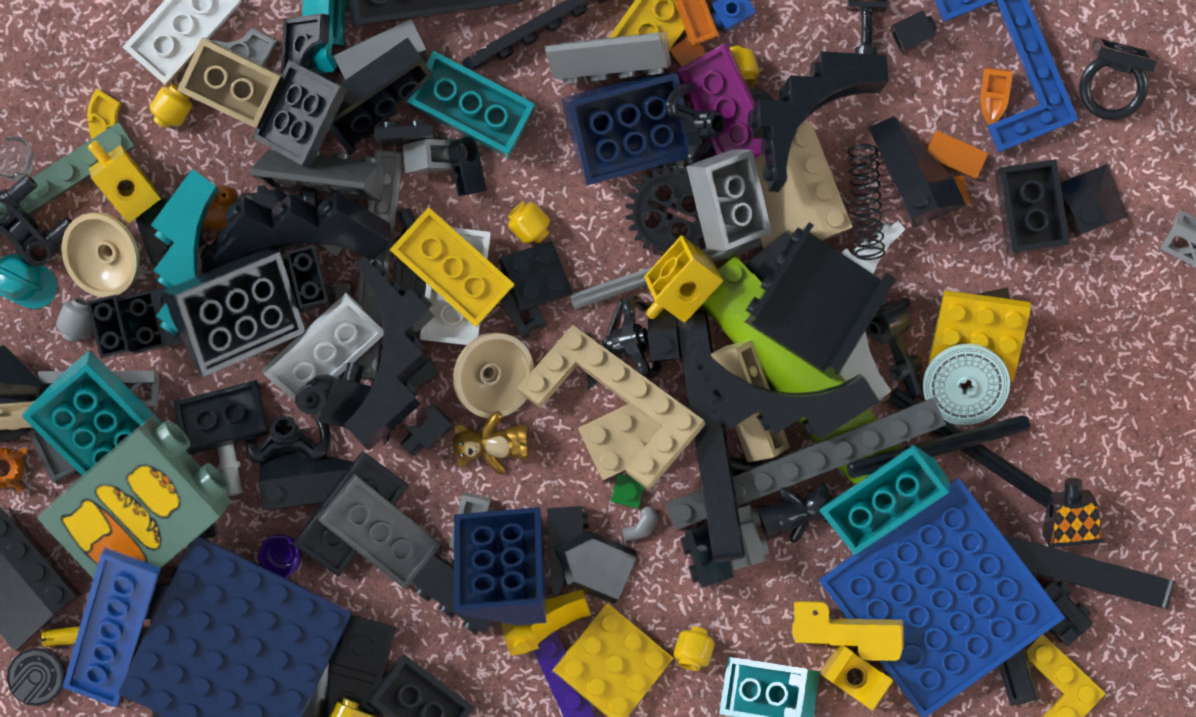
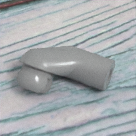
(645, 526)

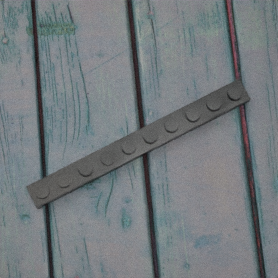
(816, 459)

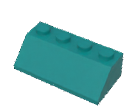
(886, 499)

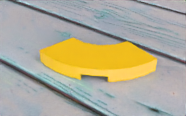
(102, 113)

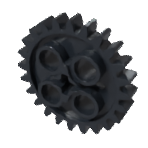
(660, 235)

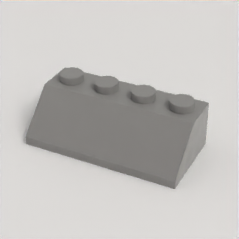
(609, 55)

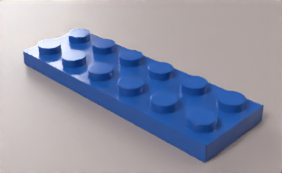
(111, 626)

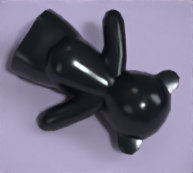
(793, 513)

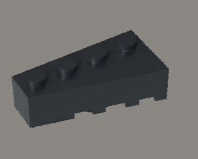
(377, 91)

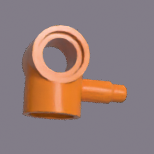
(216, 213)

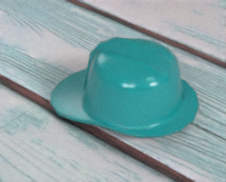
(26, 283)

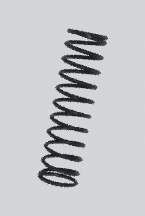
(862, 176)

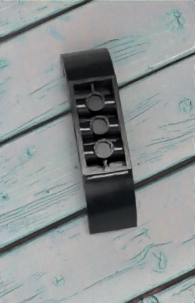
(131, 322)

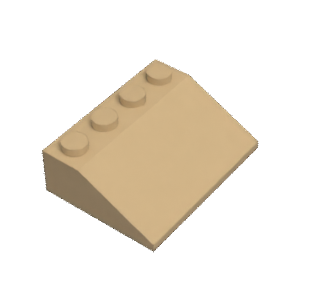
(807, 194)

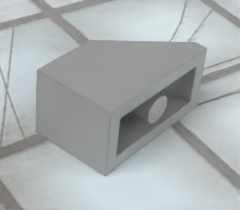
(429, 156)

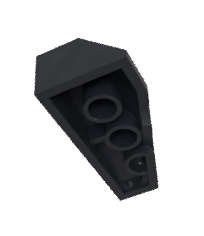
(917, 176)

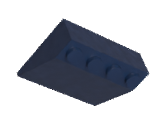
(625, 127)
(500, 566)

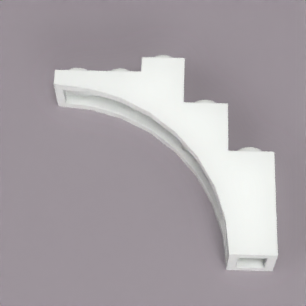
(861, 359)

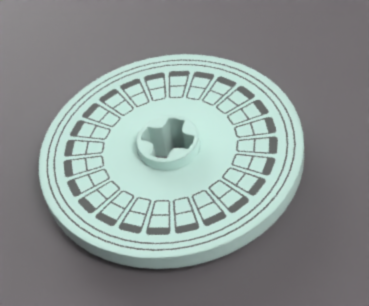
(956, 366)

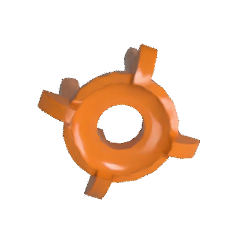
(16, 468)

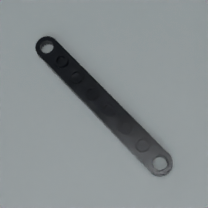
(528, 32)

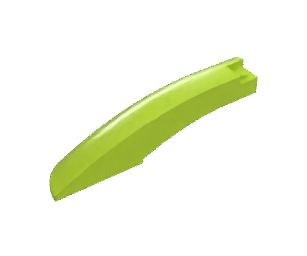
(781, 368)

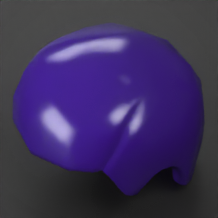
(280, 555)

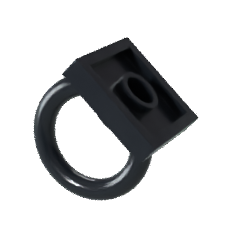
(1122, 59)

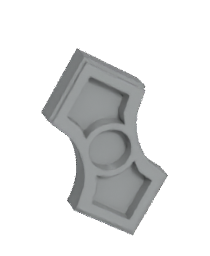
(253, 46)

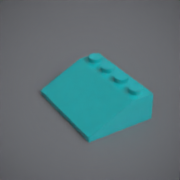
(86, 412)

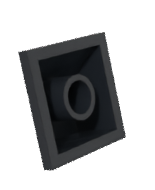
(1091, 201)

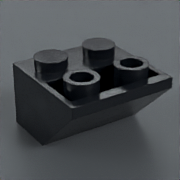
(704, 568)

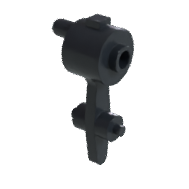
(888, 326)

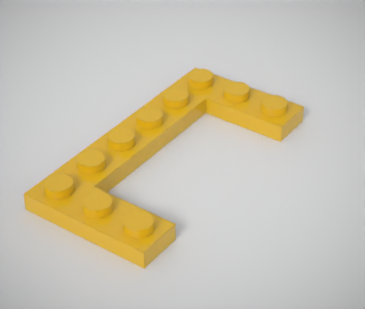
(1078, 690)

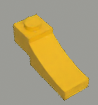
(560, 612)

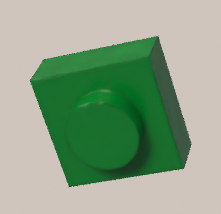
(627, 491)

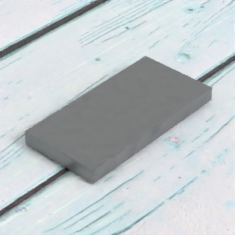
(379, 531)

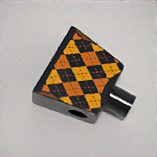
(1072, 517)

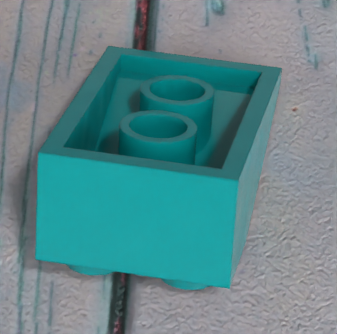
(768, 690)

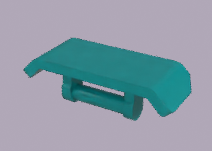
(322, 57)

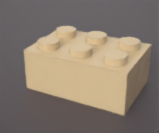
(229, 82)
(617, 439)

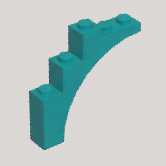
(182, 223)

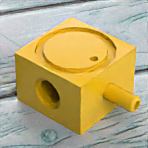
(113, 169)
(681, 280)

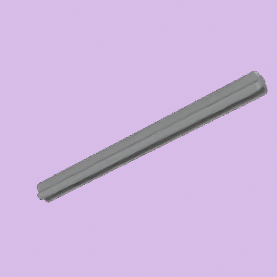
(637, 280)

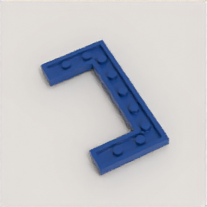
(1054, 103)

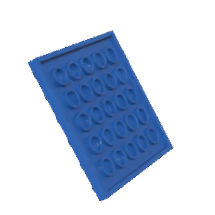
(955, 588)

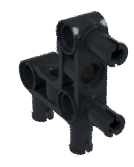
(22, 228)

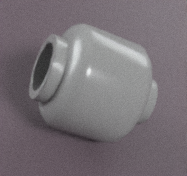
(75, 320)

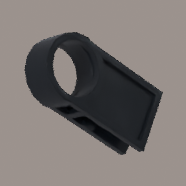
(467, 173)

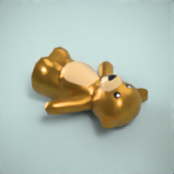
(491, 444)

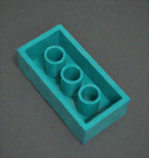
(472, 105)

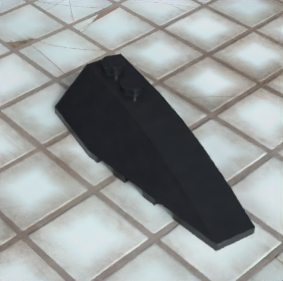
(387, 11)

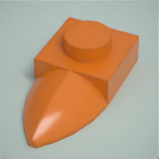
(995, 93)

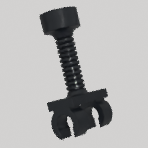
(866, 30)

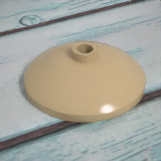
(90, 259)
(508, 367)

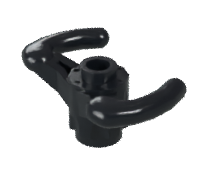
(696, 125)
(633, 339)
(287, 437)

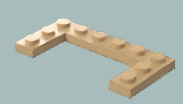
(676, 421)

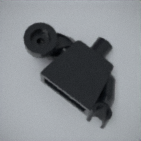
(334, 398)

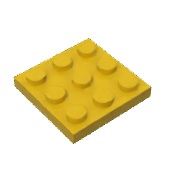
(982, 321)
(612, 663)

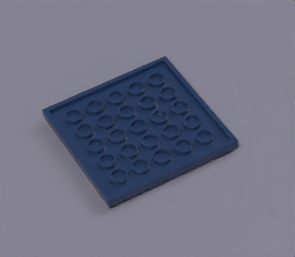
(233, 641)

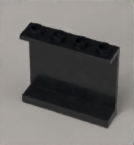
(817, 302)

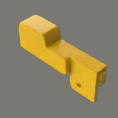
(874, 637)

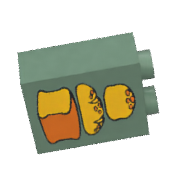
(138, 500)

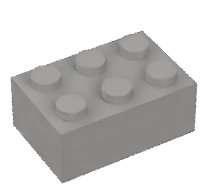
(729, 199)

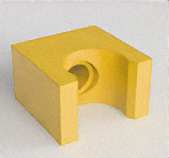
(870, 686)

